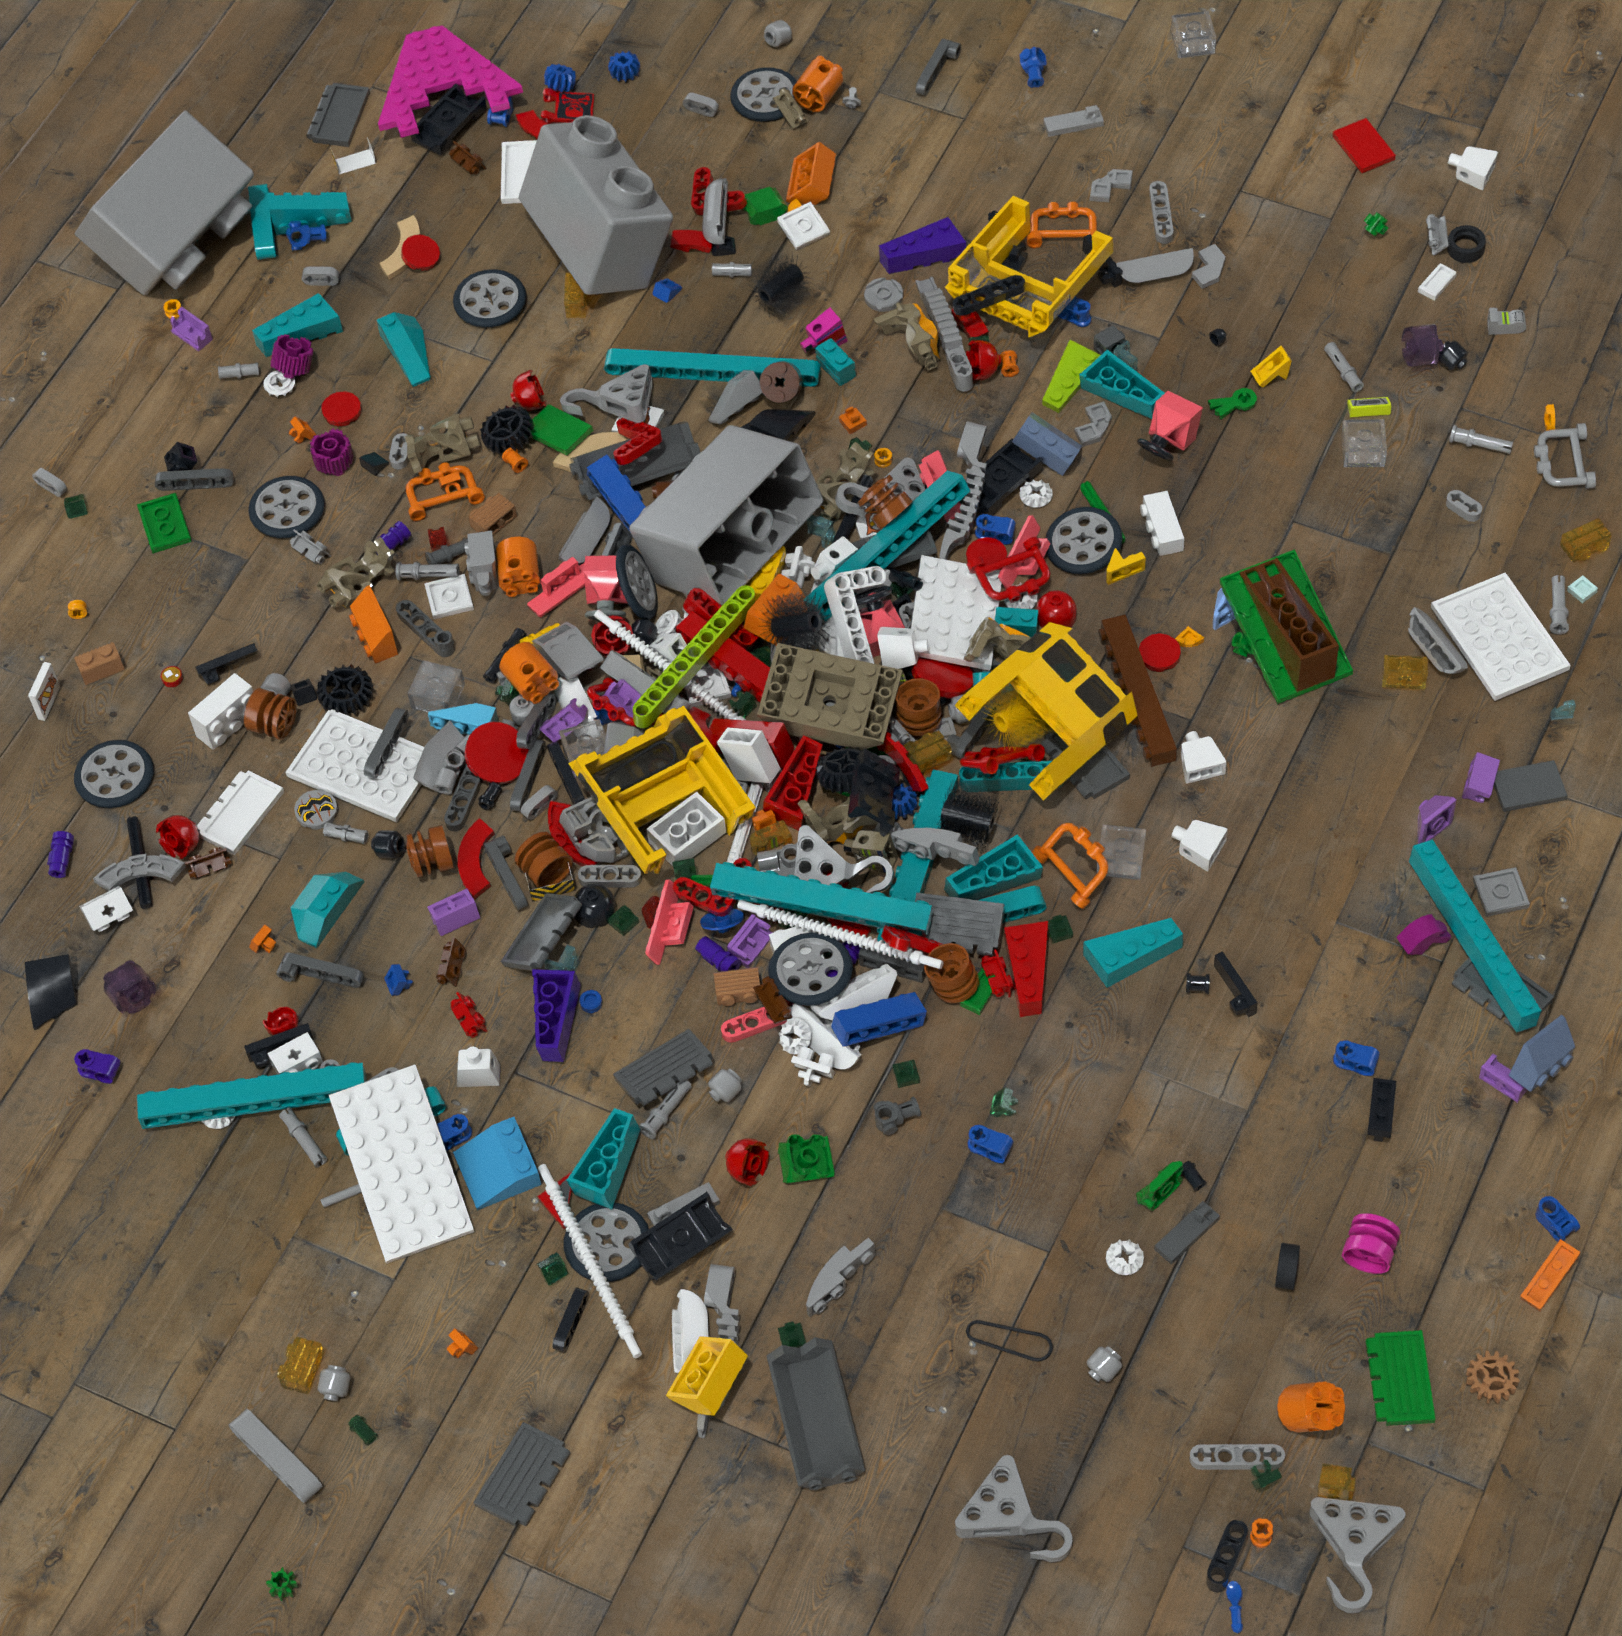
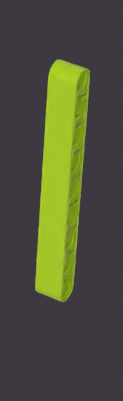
(739, 604)

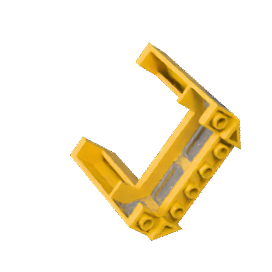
(1039, 303)

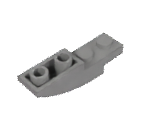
(933, 841)
(831, 1279)

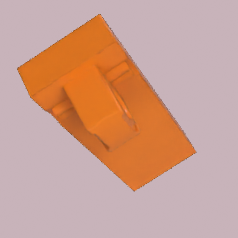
(1550, 1275)

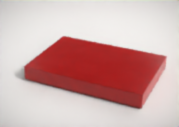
(1364, 145)

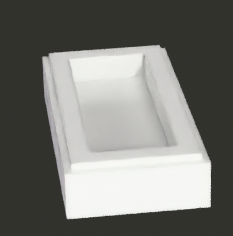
(1437, 282)

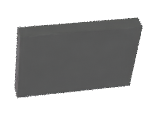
(1529, 786)

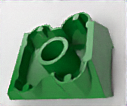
(764, 206)
(805, 1158)
(1161, 1187)

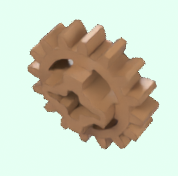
(1491, 1366)

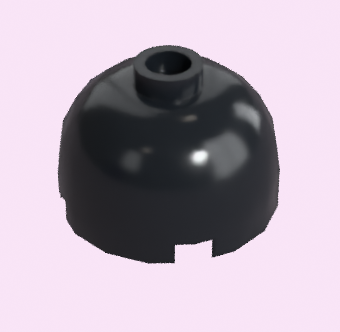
(596, 907)

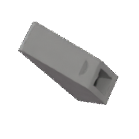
(738, 392)

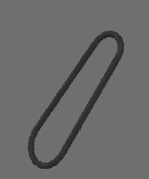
(635, 757)
(1012, 1329)

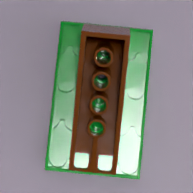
(1286, 626)

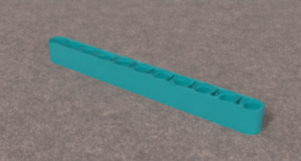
(702, 366)

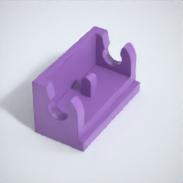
(191, 329)
(623, 695)
(566, 718)
(1480, 777)
(453, 912)
(750, 940)
(1498, 1077)

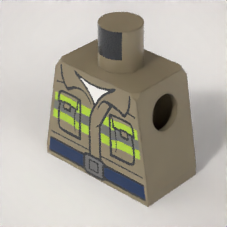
(872, 844)

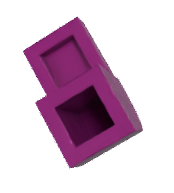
(1422, 934)

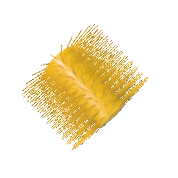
(1013, 715)

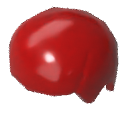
(281, 1020)

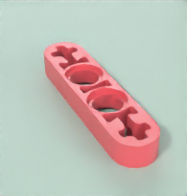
(758, 1014)

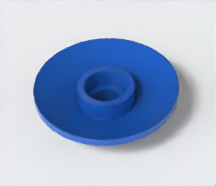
(722, 924)

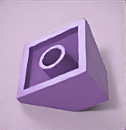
(1435, 817)

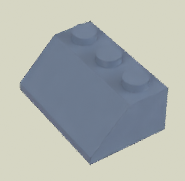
(1048, 443)
(1544, 1055)

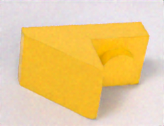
(1275, 364)
(1123, 568)

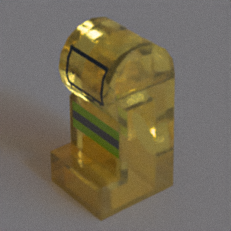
(770, 837)

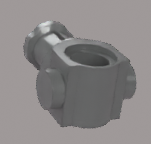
(896, 1113)

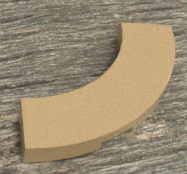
(394, 264)
(589, 444)

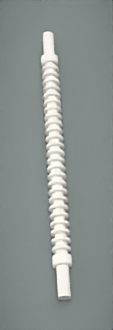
(616, 628)
(764, 911)
(625, 1330)

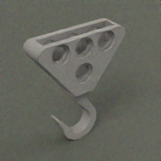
(626, 403)
(900, 474)
(824, 855)
(1021, 1522)
(1354, 1555)

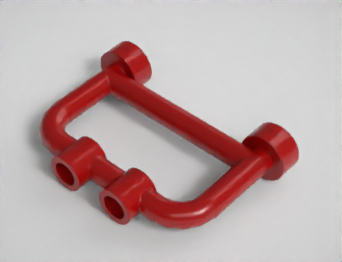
(1013, 592)
(603, 702)
(990, 758)

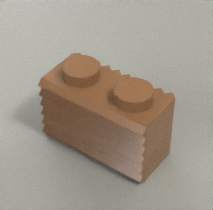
(493, 514)
(99, 663)
(736, 986)

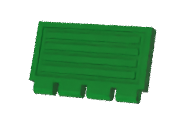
(1404, 1378)

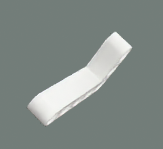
(851, 613)

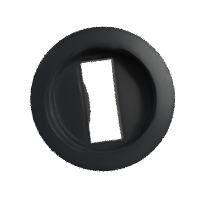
(1217, 336)

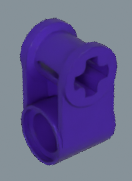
(98, 1065)

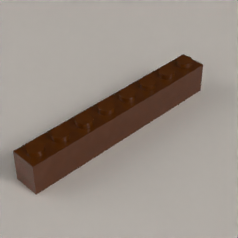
(1133, 676)

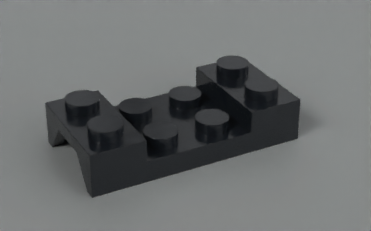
(447, 119)
(1004, 474)
(873, 789)
(679, 1237)

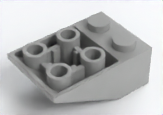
(567, 650)

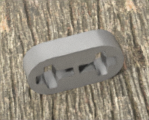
(700, 104)
(320, 276)
(396, 450)
(49, 482)
(1464, 505)
(539, 802)

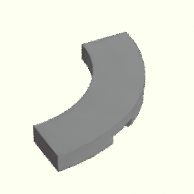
(139, 866)

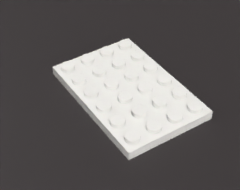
(951, 610)
(1500, 636)
(336, 761)

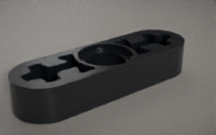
(570, 1319)

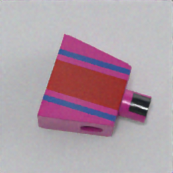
(824, 327)

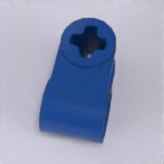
(501, 117)
(1077, 312)
(997, 527)
(1357, 1058)
(450, 1131)
(990, 1143)
(1558, 1223)

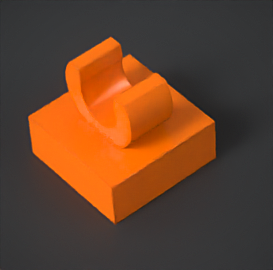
(852, 420)
(301, 429)
(450, 480)
(763, 819)
(263, 940)
(461, 1344)

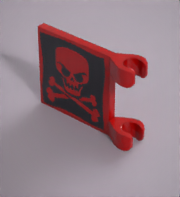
(567, 106)

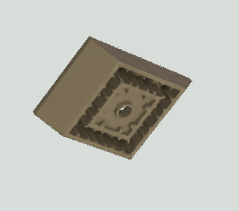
(806, 678)

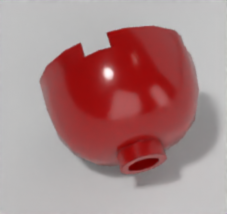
(983, 359)
(527, 391)
(1056, 608)
(605, 641)
(178, 835)
(746, 1160)

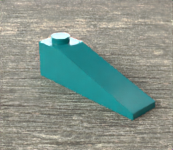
(407, 345)

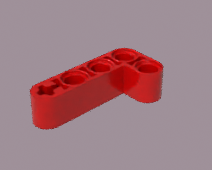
(706, 607)

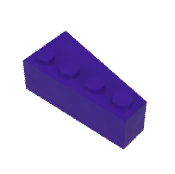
(922, 247)
(554, 1010)

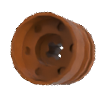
(884, 501)
(918, 706)
(270, 713)
(429, 851)
(543, 860)
(957, 977)

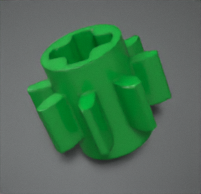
(1376, 224)
(1241, 644)
(286, 1587)

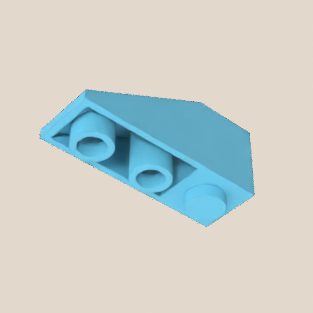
(464, 718)

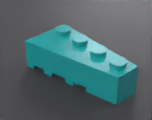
(996, 871)

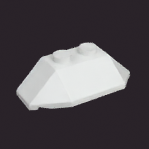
(863, 989)

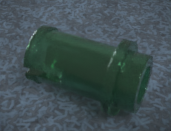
(362, 1429)

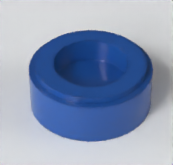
(590, 1001)

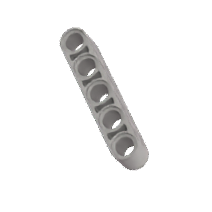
(621, 668)
(275, 1456)

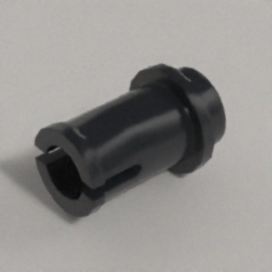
(487, 800)
(1193, 1176)

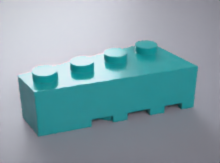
(310, 209)
(306, 320)
(1120, 384)
(1131, 950)
(606, 1160)

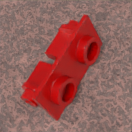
(996, 966)
(474, 1020)

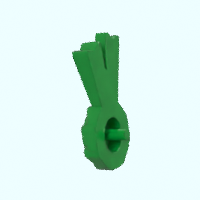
(1242, 399)

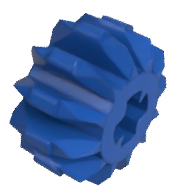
(624, 66)
(560, 77)
(903, 801)

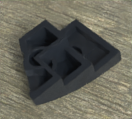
(781, 422)
(49, 988)

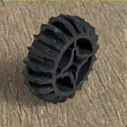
(507, 429)
(346, 684)
(836, 769)

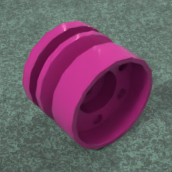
(1371, 1243)

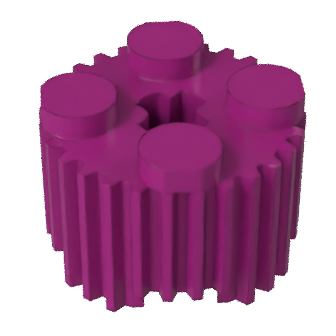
(291, 356)
(331, 452)

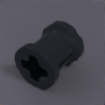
(1197, 983)

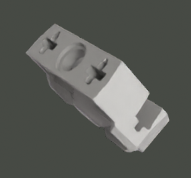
(600, 840)

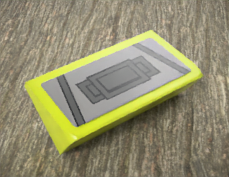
(1369, 407)

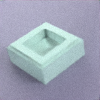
(1582, 589)

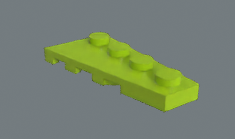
(1066, 378)

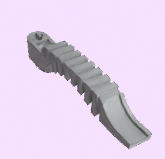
(948, 333)
(969, 450)
(718, 1296)

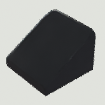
(727, 248)
(373, 463)
(303, 692)

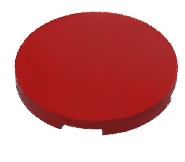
(949, 677)
(494, 754)

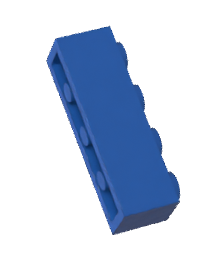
(616, 490)
(878, 1019)

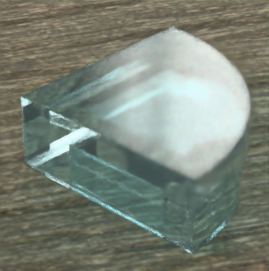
(1563, 712)

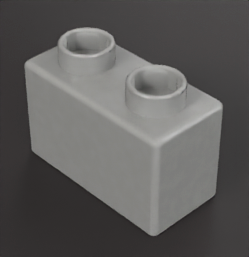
(166, 204)
(595, 206)
(727, 513)

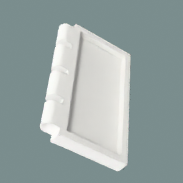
(515, 163)
(240, 811)

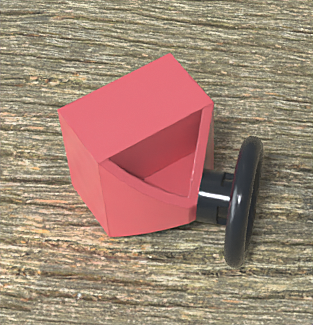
(1173, 423)
(877, 614)

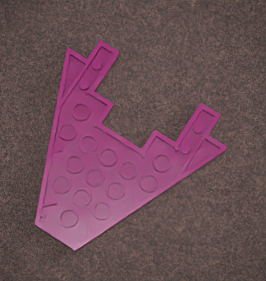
(435, 62)

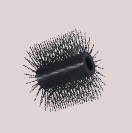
(780, 284)
(796, 623)
(968, 818)

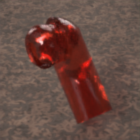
(649, 910)

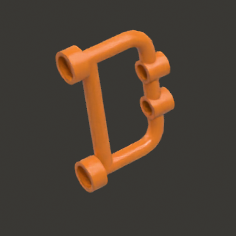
(1034, 238)
(425, 477)
(1094, 850)

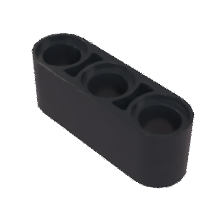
(1227, 1545)

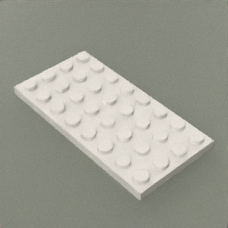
(401, 1164)

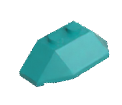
(323, 904)

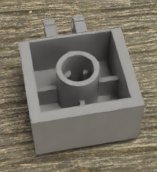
(482, 562)

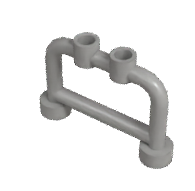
(1544, 465)

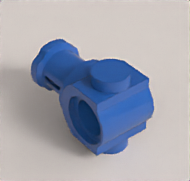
(1032, 62)
(306, 234)

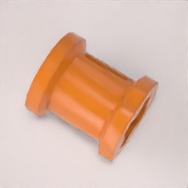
(1009, 364)
(515, 460)
(1261, 1540)

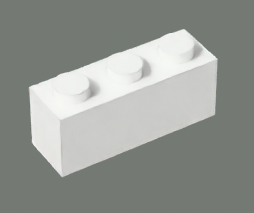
(1162, 523)

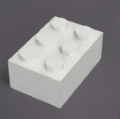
(221, 711)
(687, 829)

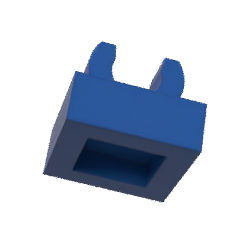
(397, 980)

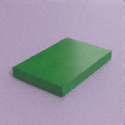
(560, 429)
(164, 523)

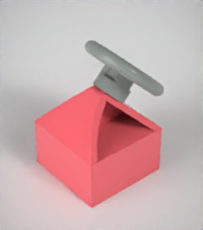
(602, 586)

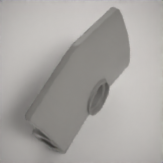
(434, 768)
(776, 860)

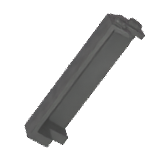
(669, 456)
(815, 1414)

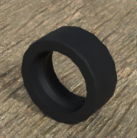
(1466, 232)
(1287, 1266)

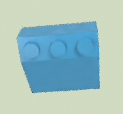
(497, 1164)

